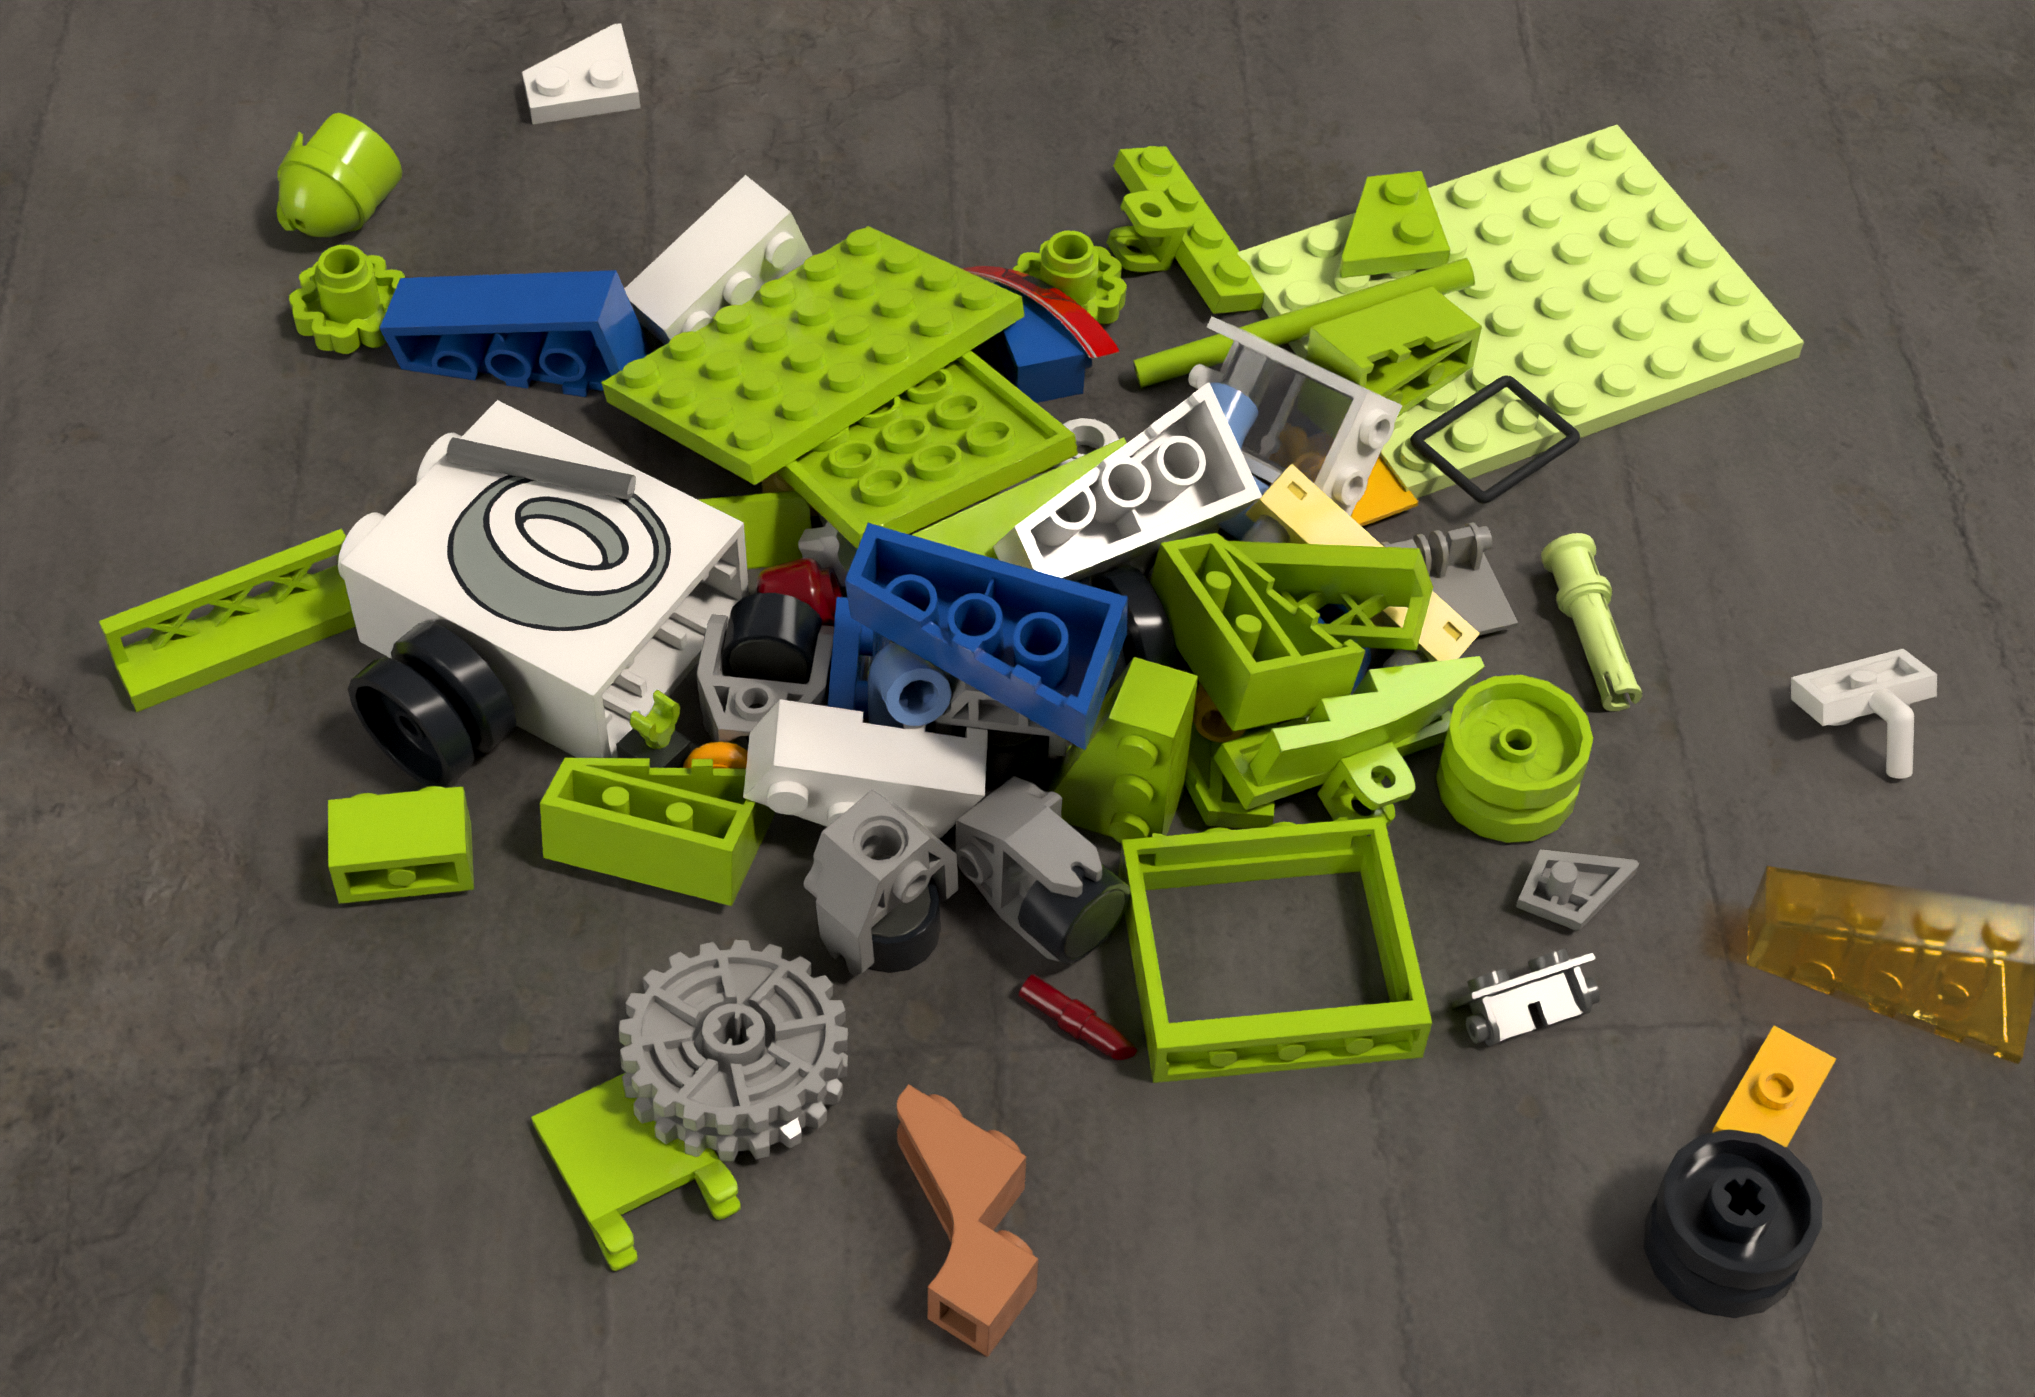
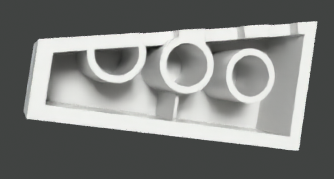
(1151, 491)

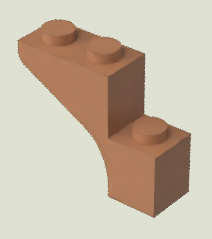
(971, 1186)

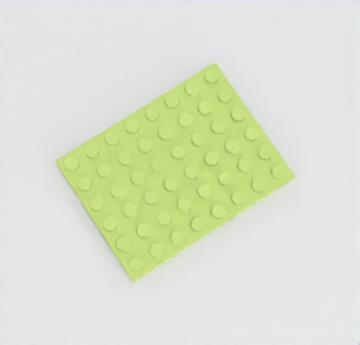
(1584, 293)

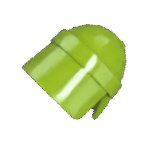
(335, 178)

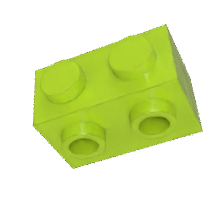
(400, 844)

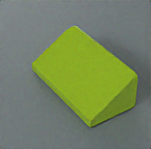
(770, 525)

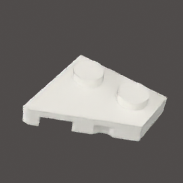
(583, 80)

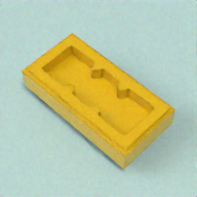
(1777, 1088)

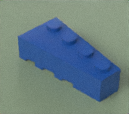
(516, 327)
(994, 625)

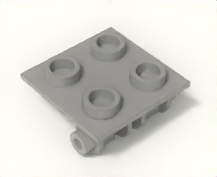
(1464, 575)

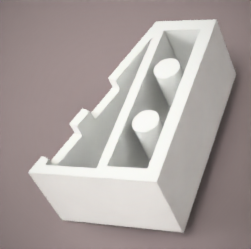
(826, 759)

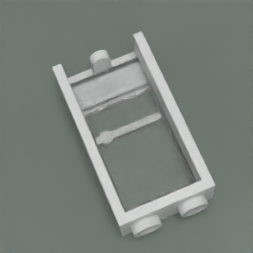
(1304, 416)

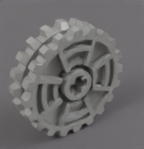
(733, 1050)

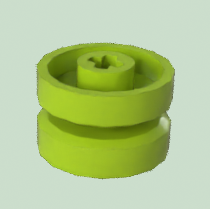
(1514, 758)

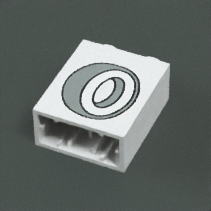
(554, 586)

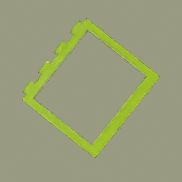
(1286, 1038)

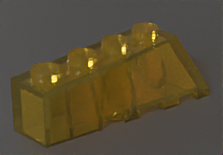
(1902, 951)

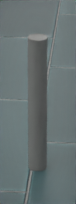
(541, 468)

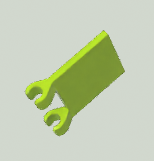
(620, 1165)

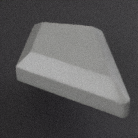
(1573, 886)

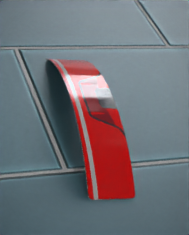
(1072, 315)

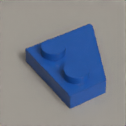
(850, 646)

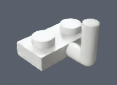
(1867, 686)

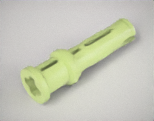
(1585, 599)

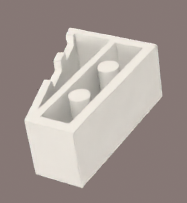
(718, 262)

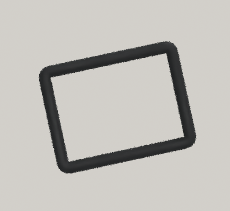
(1571, 439)

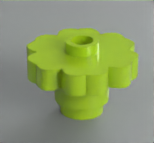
(1079, 271)
(344, 299)

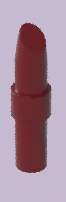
(1076, 1018)

